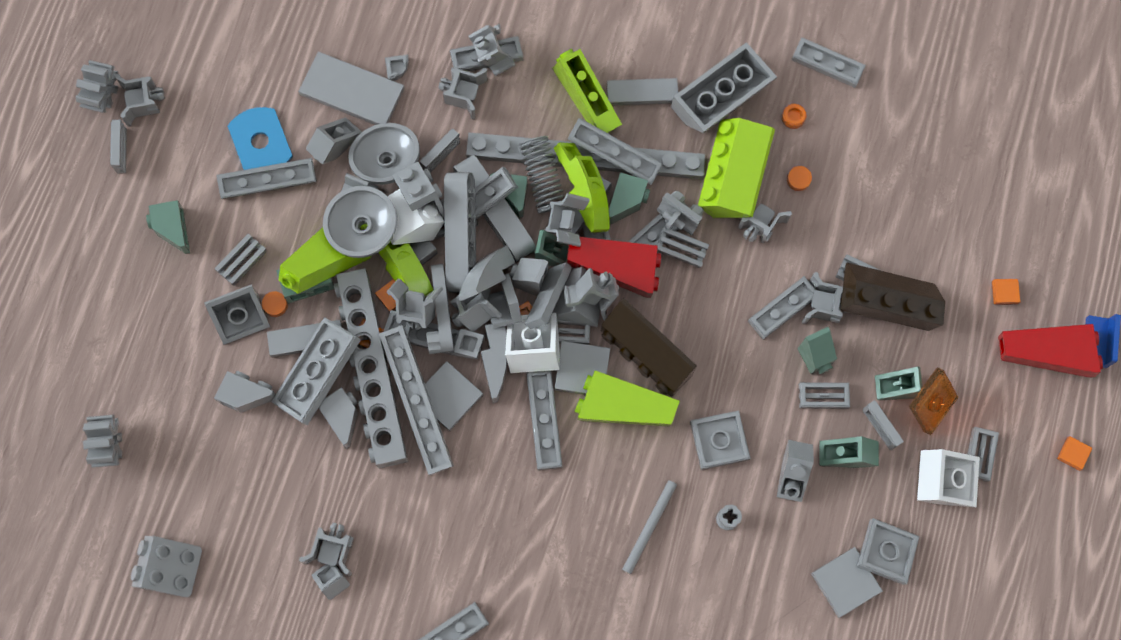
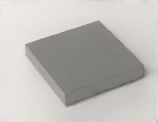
(577, 363)
(451, 395)
(720, 440)
(888, 551)
(845, 583)

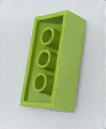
(736, 168)

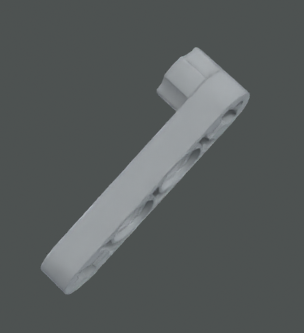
(440, 340)

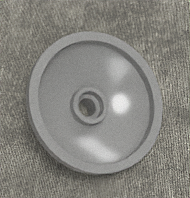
(381, 145)
(351, 210)

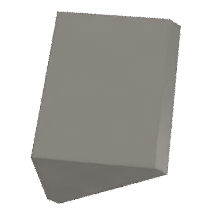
(237, 314)
(580, 314)

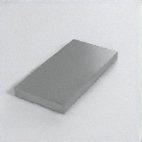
(351, 89)
(315, 371)

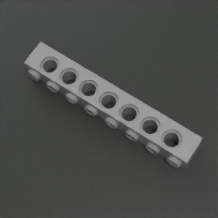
(393, 453)

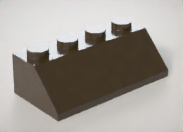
(892, 298)
(647, 348)

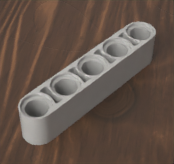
(501, 216)
(459, 228)

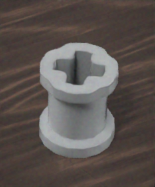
(723, 522)

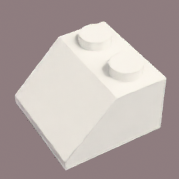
(415, 225)
(533, 348)
(948, 478)

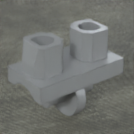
(679, 214)

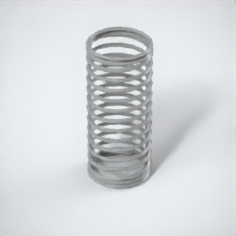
(532, 144)

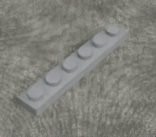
(416, 400)

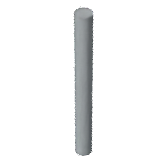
(649, 527)

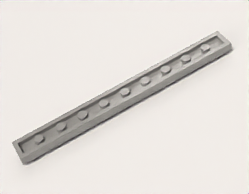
(507, 150)

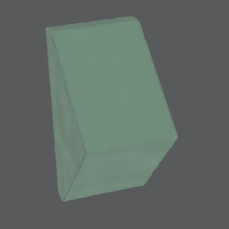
(517, 198)
(550, 249)
(899, 384)

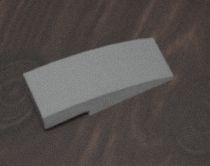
(486, 272)
(495, 360)

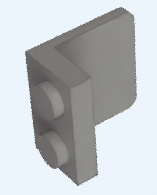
(417, 187)
(166, 566)

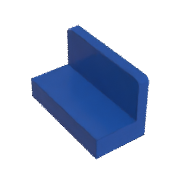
(1108, 337)

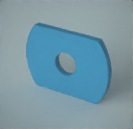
(255, 122)

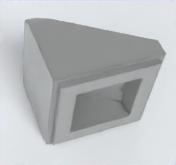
(424, 251)
(330, 580)

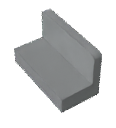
(506, 304)

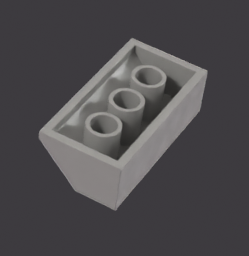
(722, 89)

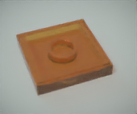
(933, 401)

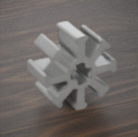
(96, 86)
(102, 441)

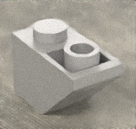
(242, 394)
(795, 470)

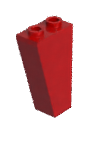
(628, 262)
(1054, 348)

